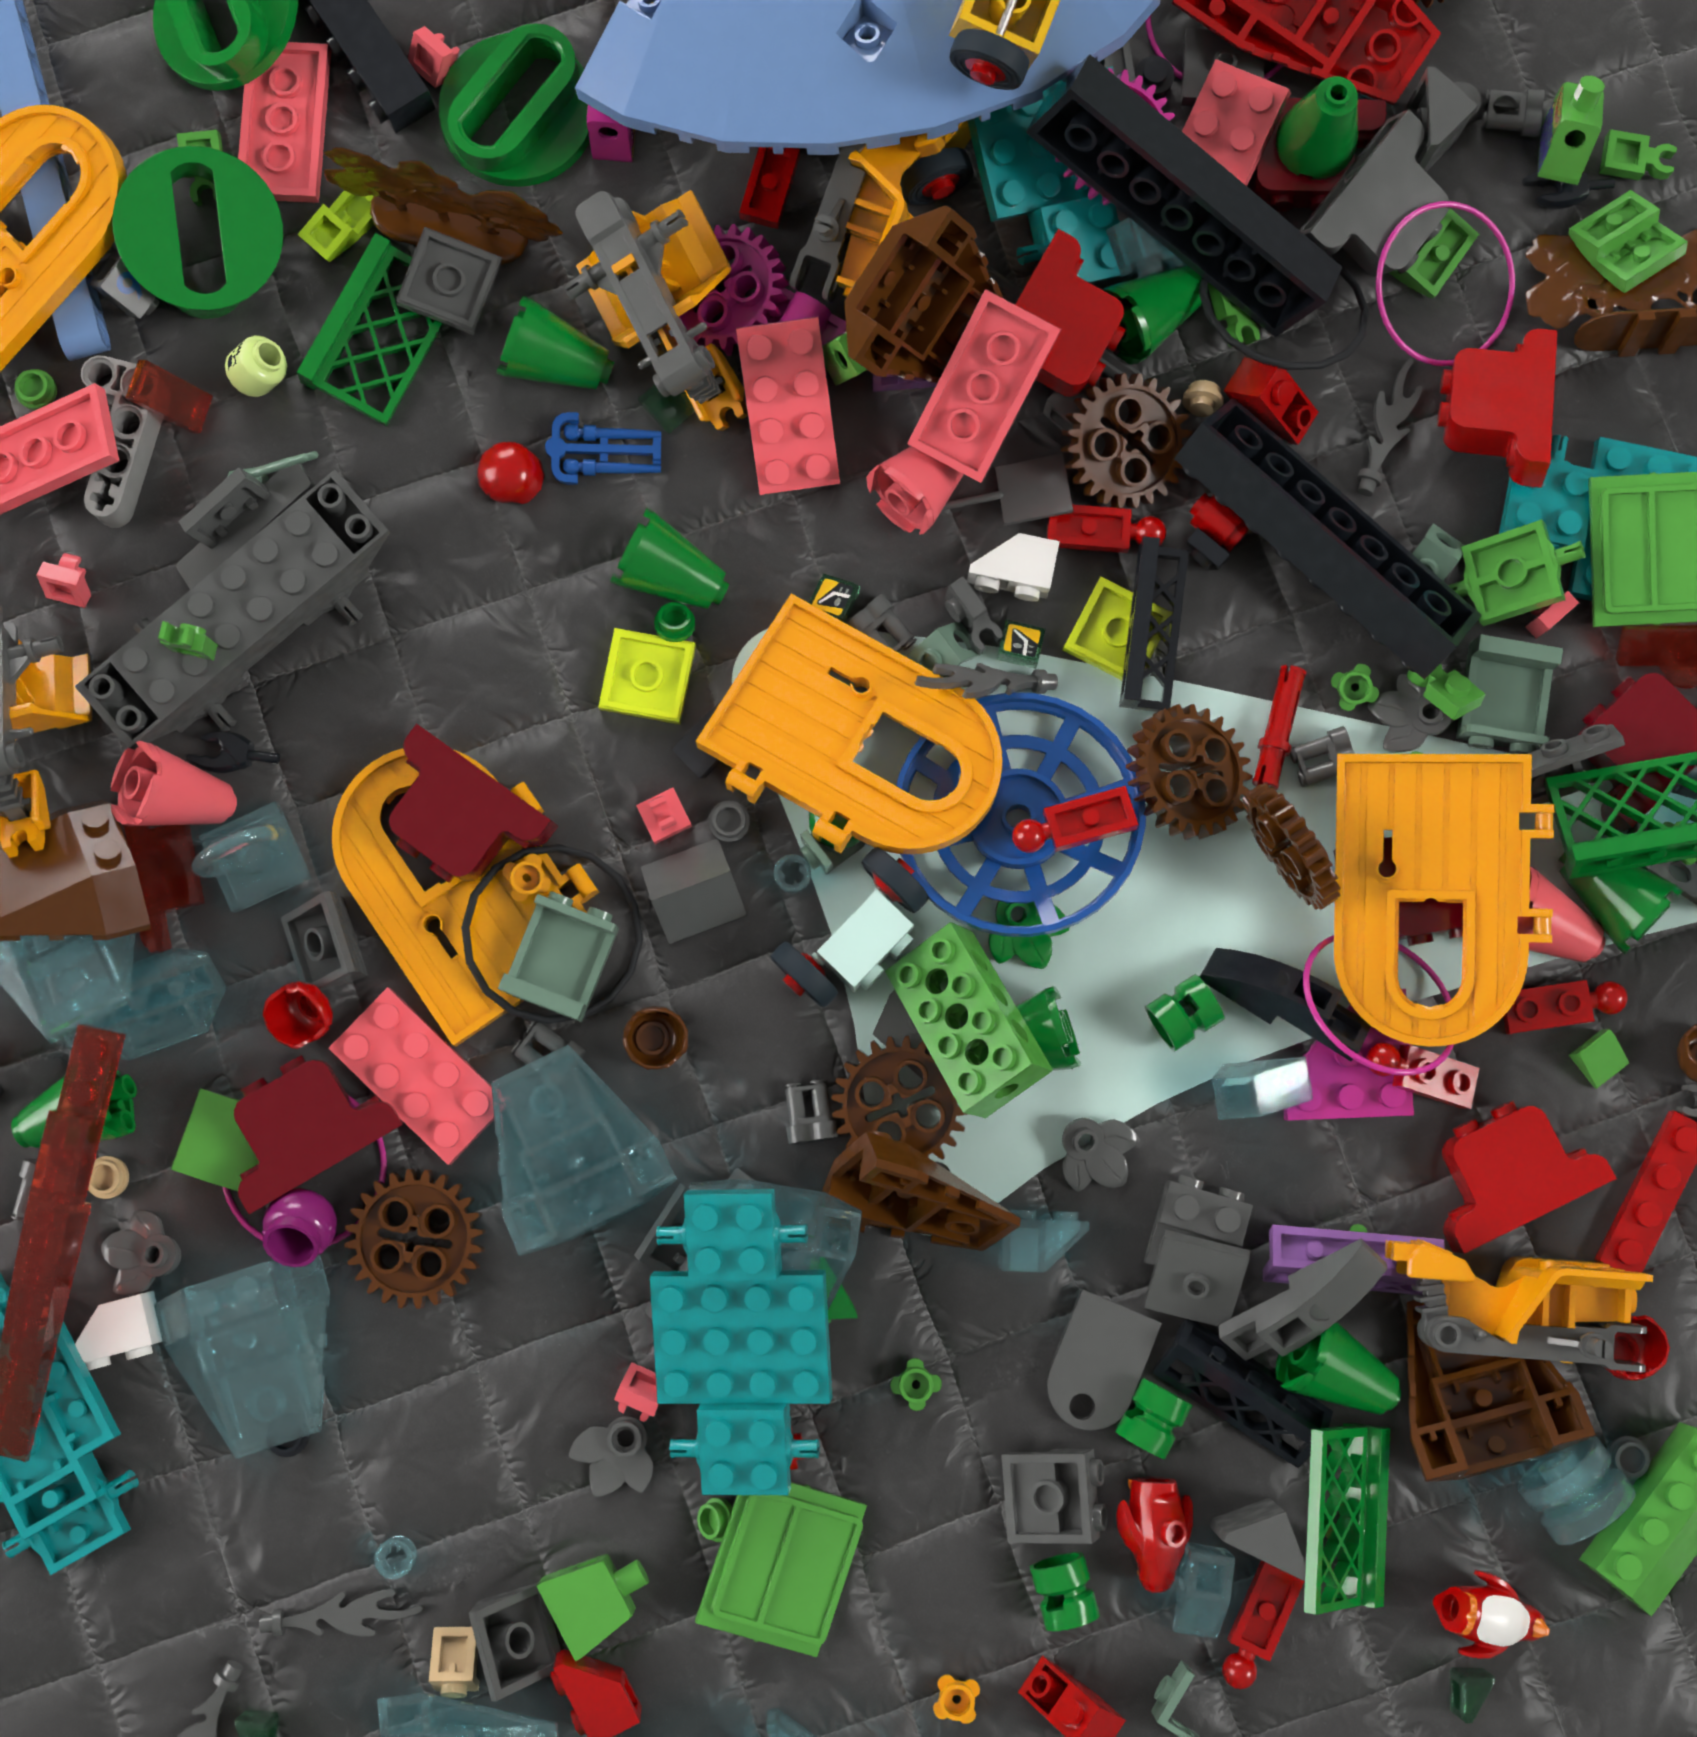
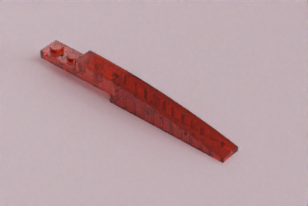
(53, 1235)

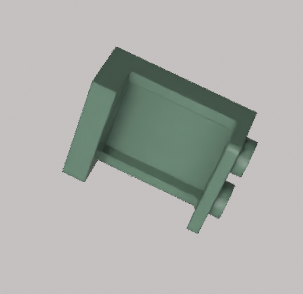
(1517, 693)
(561, 956)

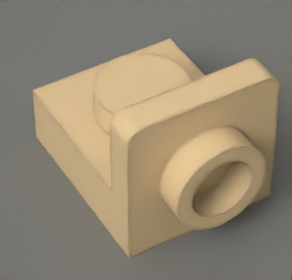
(454, 1661)

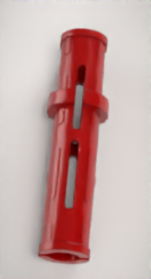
(1275, 743)

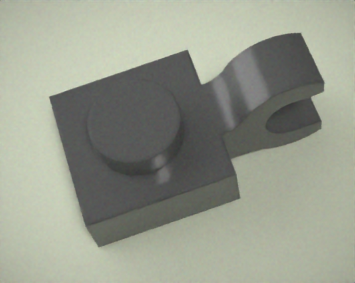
(967, 607)

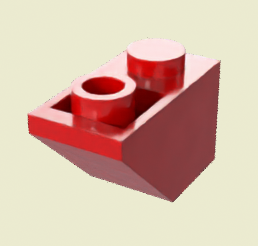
(1273, 399)
(598, 1693)
(1069, 1703)

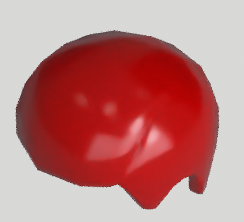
(510, 473)
(297, 1014)
(1647, 1349)

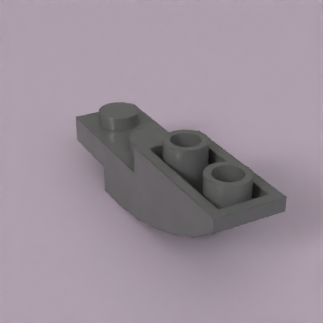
(1311, 1305)

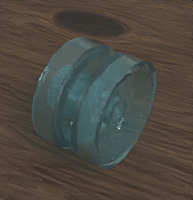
(1576, 1491)

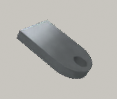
(1100, 1357)

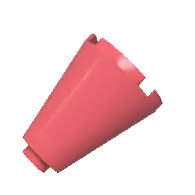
(913, 488)
(166, 790)
(1573, 930)

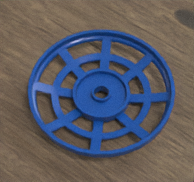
(1032, 793)

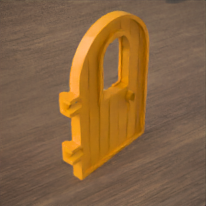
(74, 238)
(809, 727)
(1450, 843)
(403, 910)

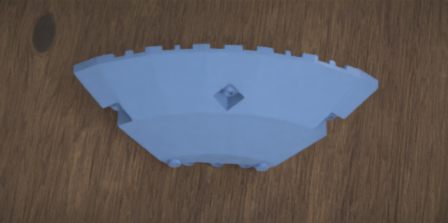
(808, 75)

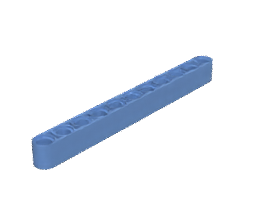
(80, 316)

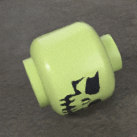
(256, 366)

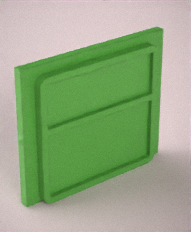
(1643, 549)
(783, 1567)

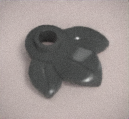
(1404, 715)
(1102, 1157)
(135, 1252)
(611, 1460)

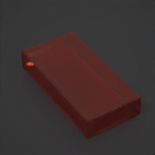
(169, 396)

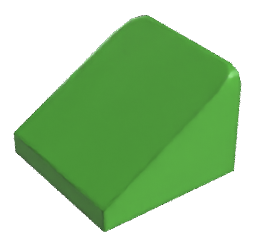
(1600, 1057)

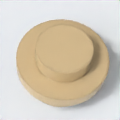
(1203, 398)
(108, 1177)

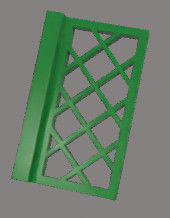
(344, 323)
(1623, 850)
(1361, 1529)

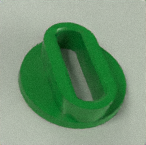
(193, 50)
(547, 131)
(149, 237)

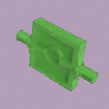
(1514, 572)

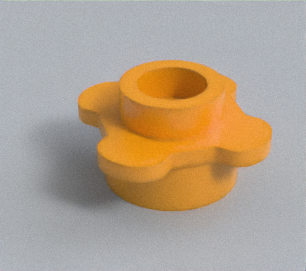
(530, 866)
(960, 1711)

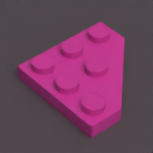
(1348, 1087)

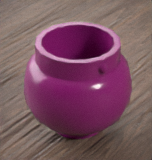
(298, 1227)

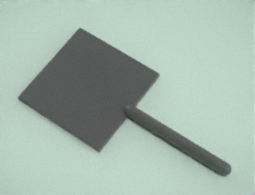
(1027, 490)

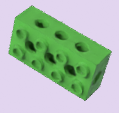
(968, 1021)

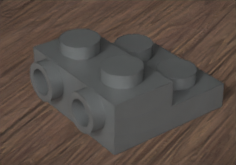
(1199, 1214)
(1053, 1496)

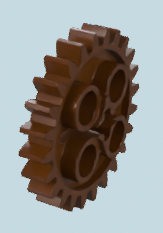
(1106, 471)
(1189, 735)
(1291, 846)
(884, 1069)
(409, 1277)

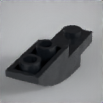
(1277, 989)

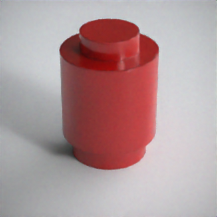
(1218, 522)

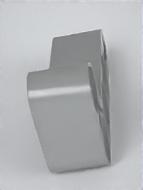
(134, 447)

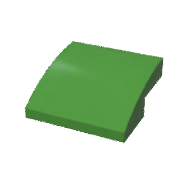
(1627, 241)
(1439, 256)
(213, 1143)

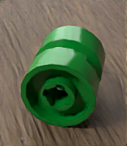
(1171, 1019)
(1153, 1418)
(1066, 1598)

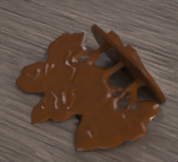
(418, 198)
(1573, 281)

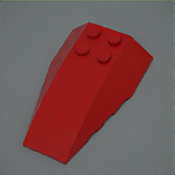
(1365, 41)

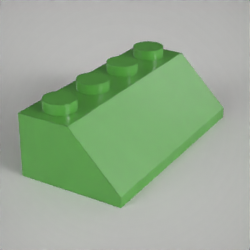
(1657, 1535)

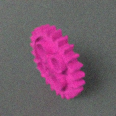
(740, 311)

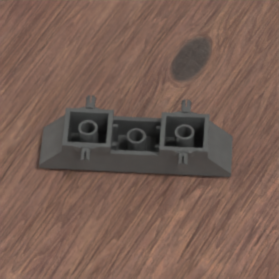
(248, 606)

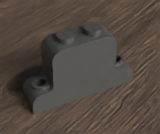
(1376, 196)

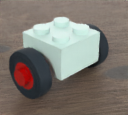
(865, 937)

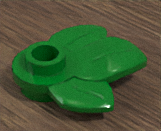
(1031, 950)

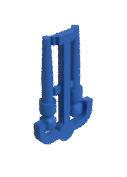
(557, 448)

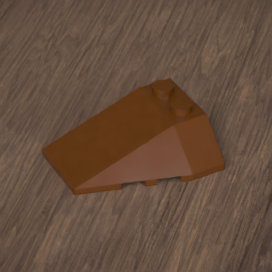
(917, 296)
(75, 884)
(914, 1194)
(1486, 1410)

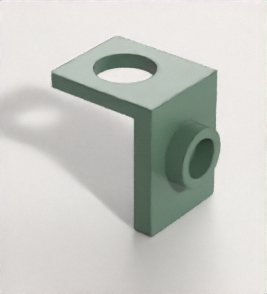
(1436, 554)
(942, 647)
(819, 855)
(1169, 1695)

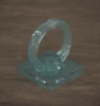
(252, 857)

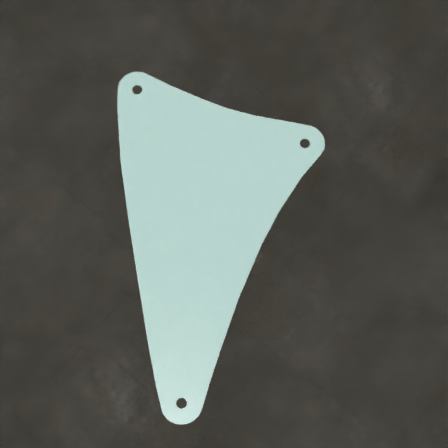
(1156, 928)

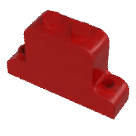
(1080, 309)
(1503, 405)
(1513, 1174)

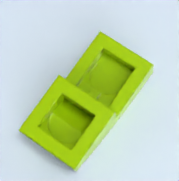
(338, 227)

